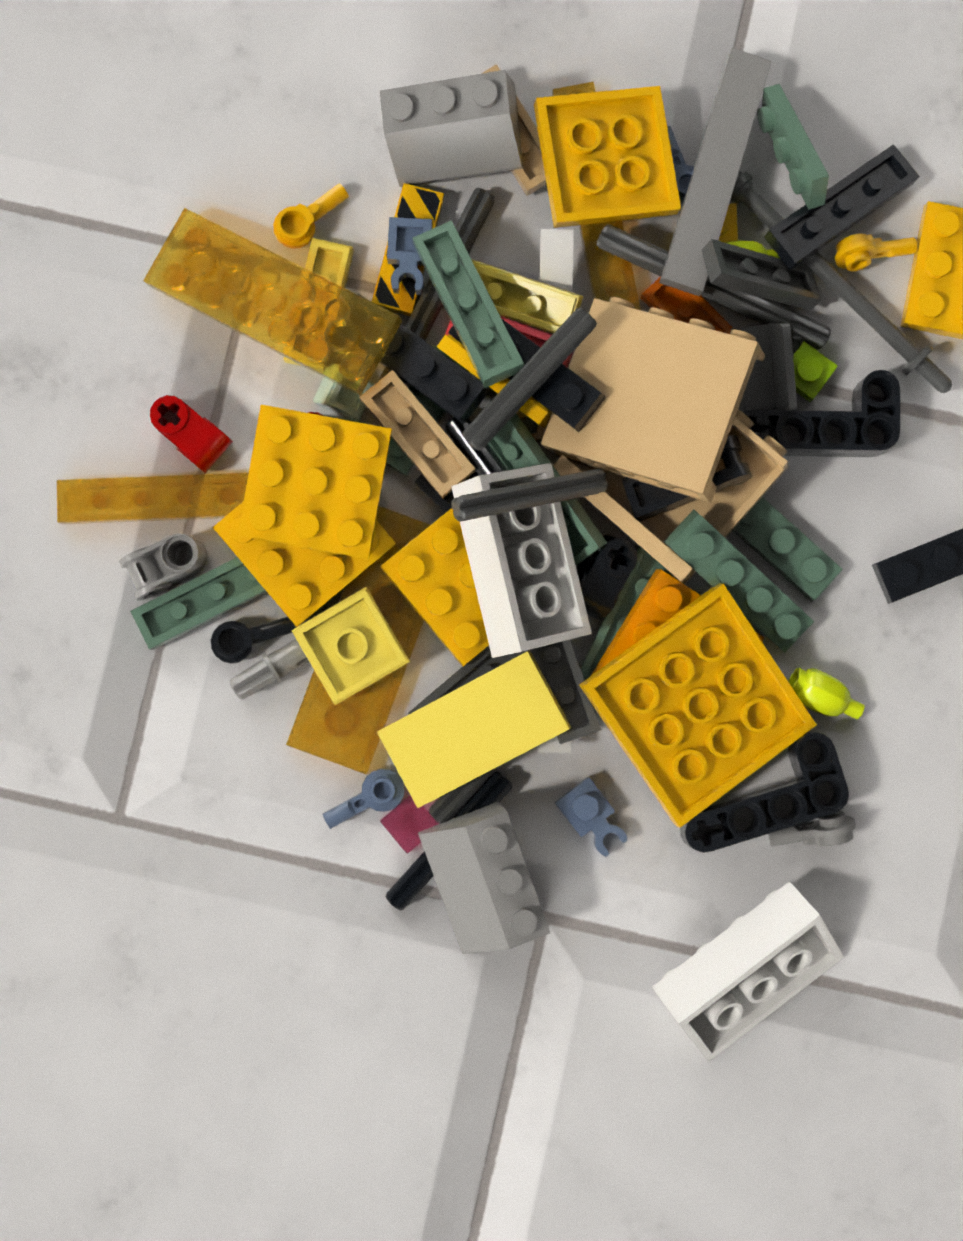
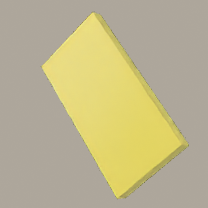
(474, 729)

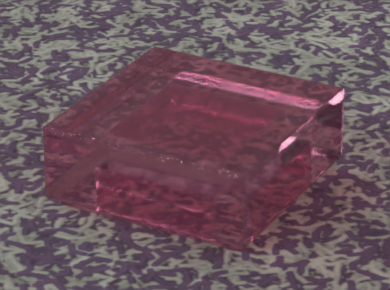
(406, 822)

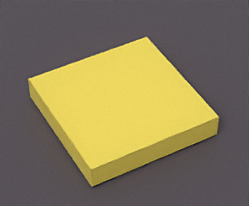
(350, 646)

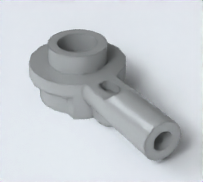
(827, 831)

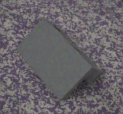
(773, 379)

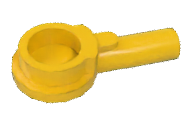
(296, 224)
(858, 249)

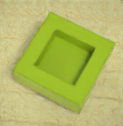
(811, 371)

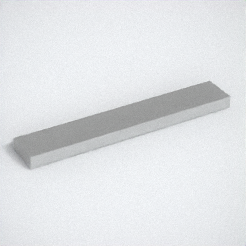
(715, 170)

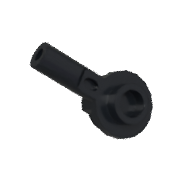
(234, 641)

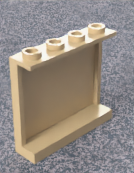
(666, 395)
(724, 512)

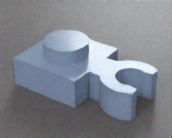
(402, 250)
(587, 811)

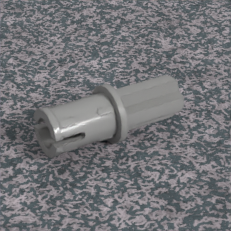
(269, 669)

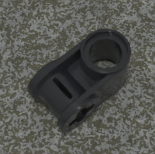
(603, 579)

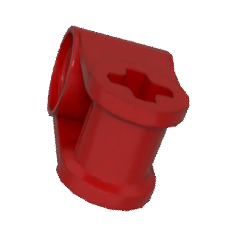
(193, 435)

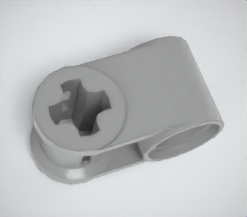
(155, 566)

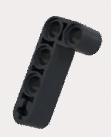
(851, 424)
(762, 802)

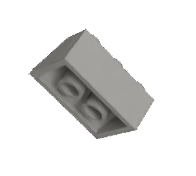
(452, 128)
(484, 881)

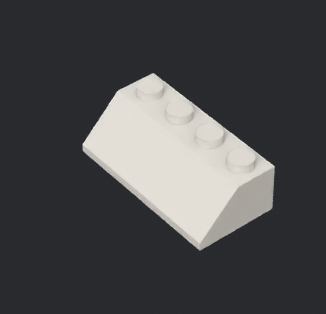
(523, 569)
(748, 971)

